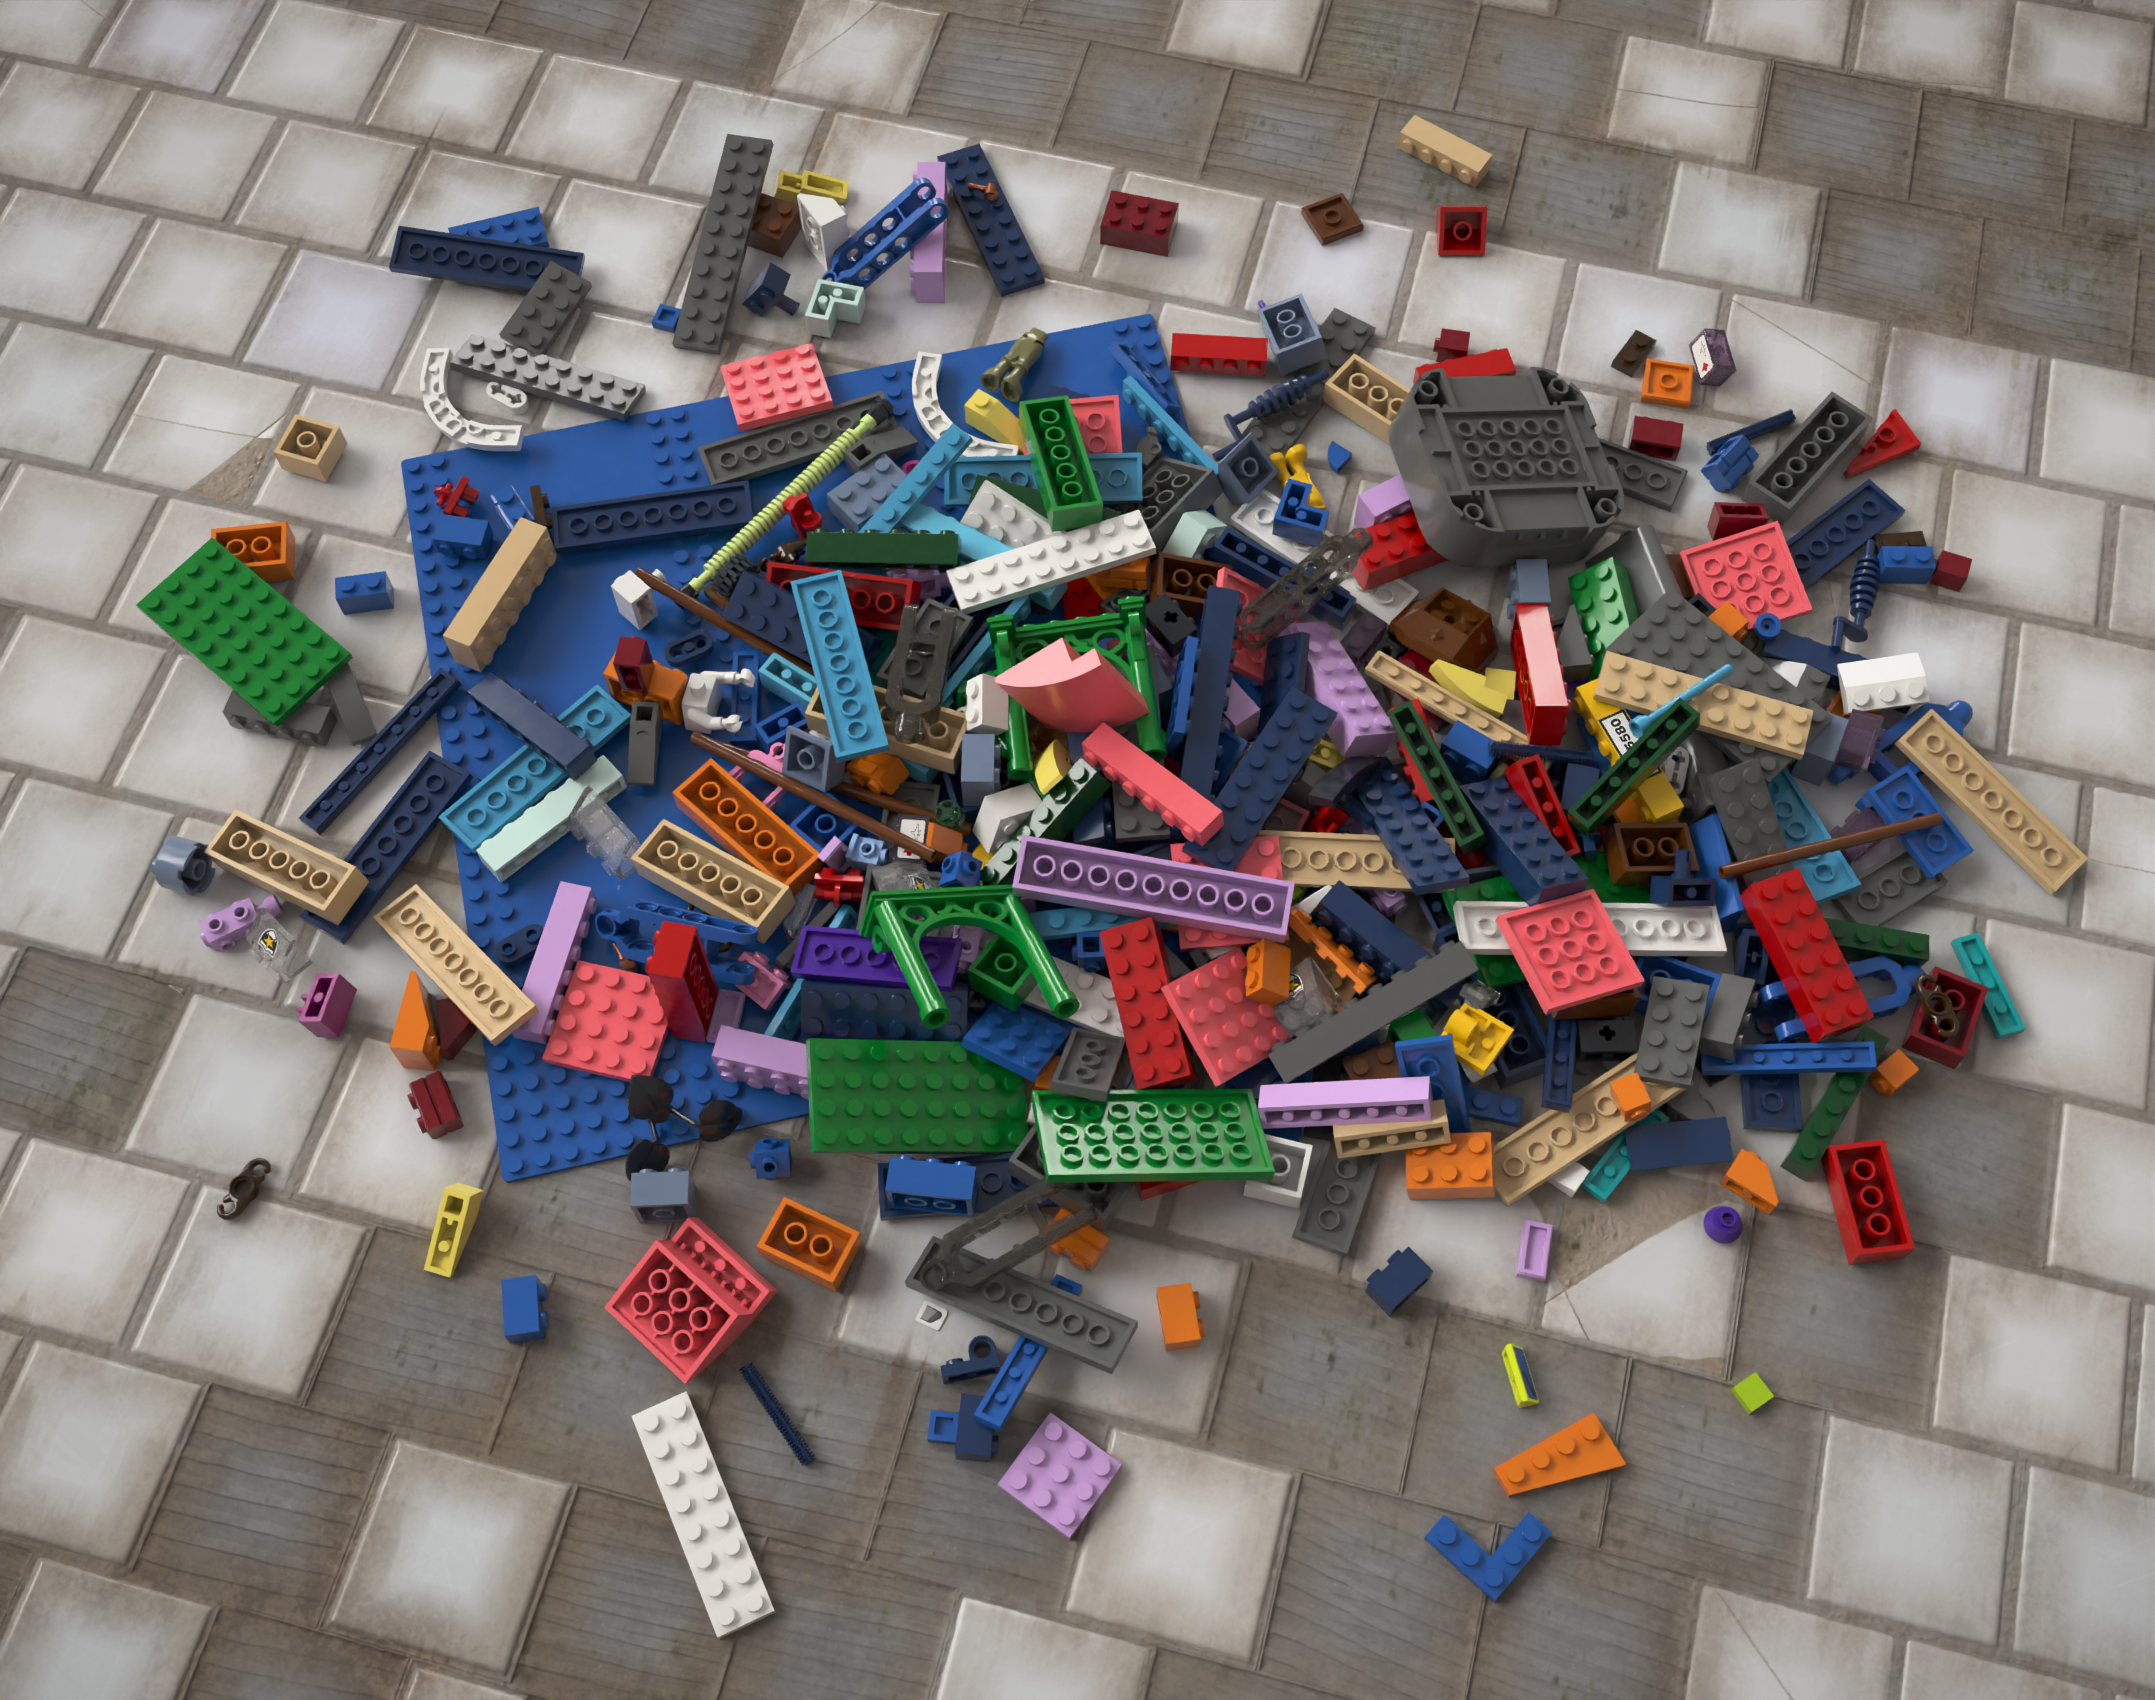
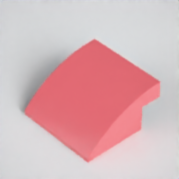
(1072, 690)
(690, 1299)

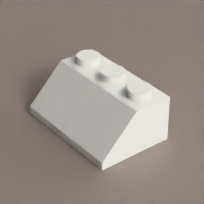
(823, 226)
(1883, 683)

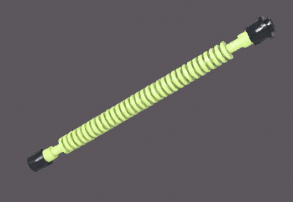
(803, 483)

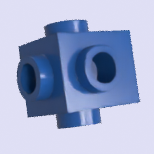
(960, 870)
(1089, 951)
(772, 1158)

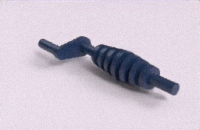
(1272, 401)
(1863, 594)

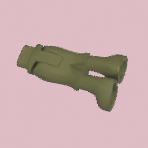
(1017, 363)

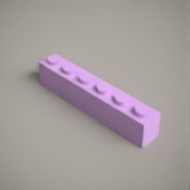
(555, 958)
(1345, 1102)

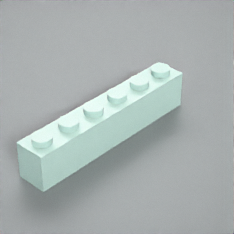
(546, 821)

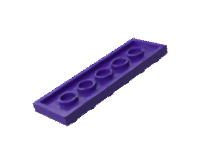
(850, 958)

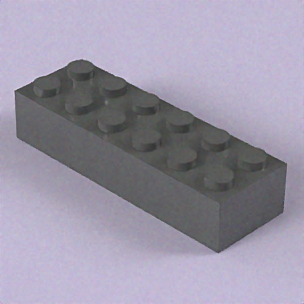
(1807, 457)

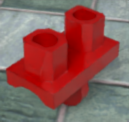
(462, 492)
(802, 514)
(1327, 820)
(839, 887)

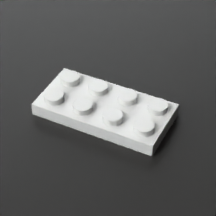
(1006, 518)

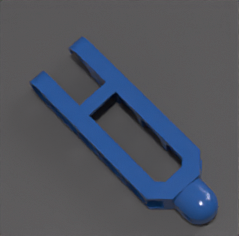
(910, 220)
(1955, 714)
(624, 929)
(1878, 967)

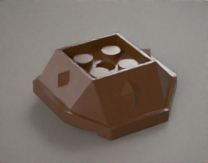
(1447, 630)

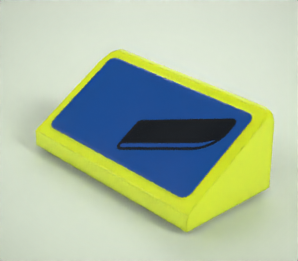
(1519, 1376)

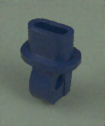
(1588, 844)

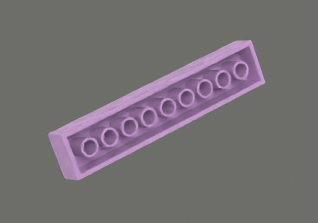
(1154, 888)

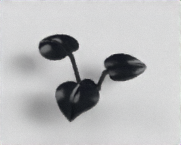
(651, 1100)

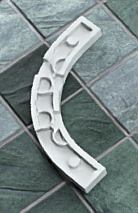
(934, 419)
(448, 420)

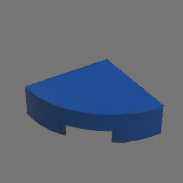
(1338, 456)

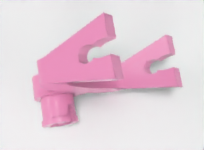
(771, 760)

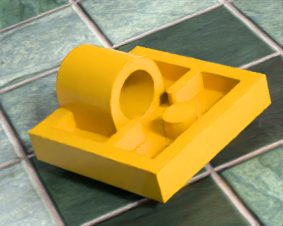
(1477, 1037)

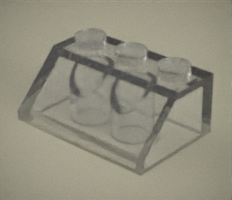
(604, 834)

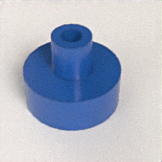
(1767, 626)

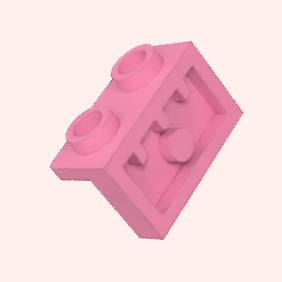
(768, 981)

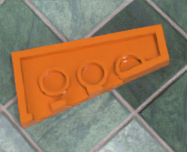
(1329, 950)
(1567, 1455)

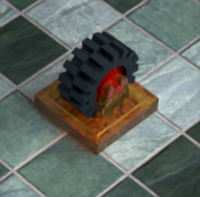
(725, 582)

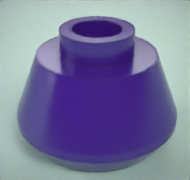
(1723, 1224)

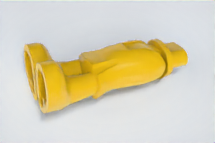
(1295, 461)

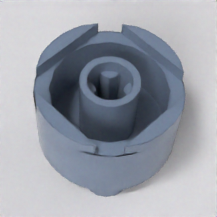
(183, 866)

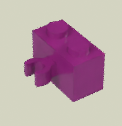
(327, 1005)

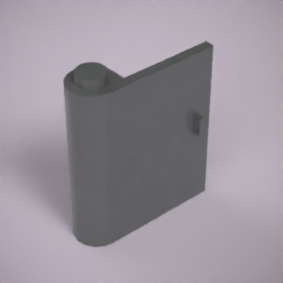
(1645, 564)

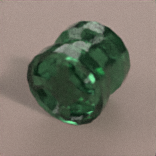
(946, 810)

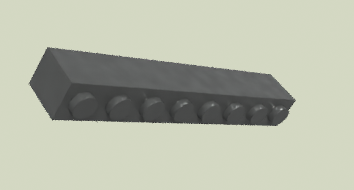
(1373, 1012)

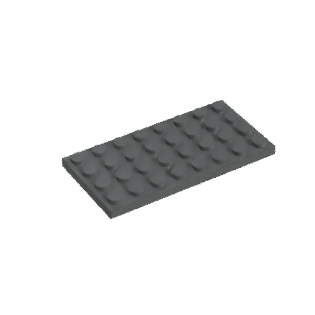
(1689, 642)

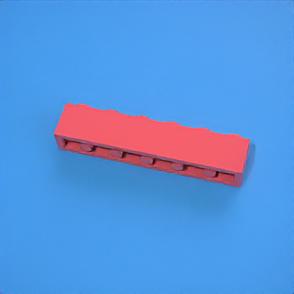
(1152, 784)

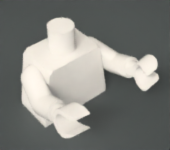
(704, 697)

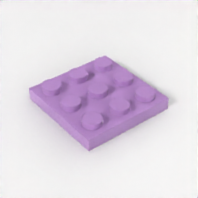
(1059, 1475)

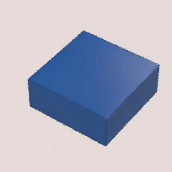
(666, 318)
(943, 1427)

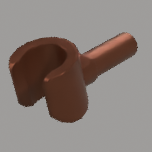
(989, 191)
(626, 964)

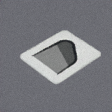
(931, 1315)

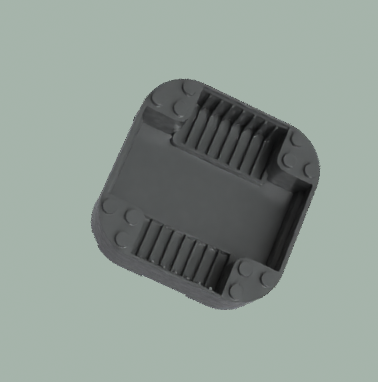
(1504, 468)

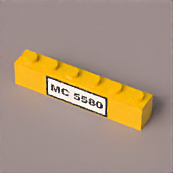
(1610, 726)

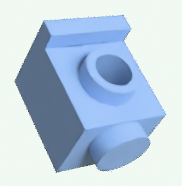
(866, 851)

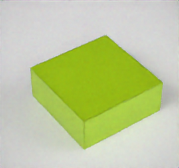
(1752, 1393)

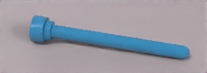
(1641, 724)

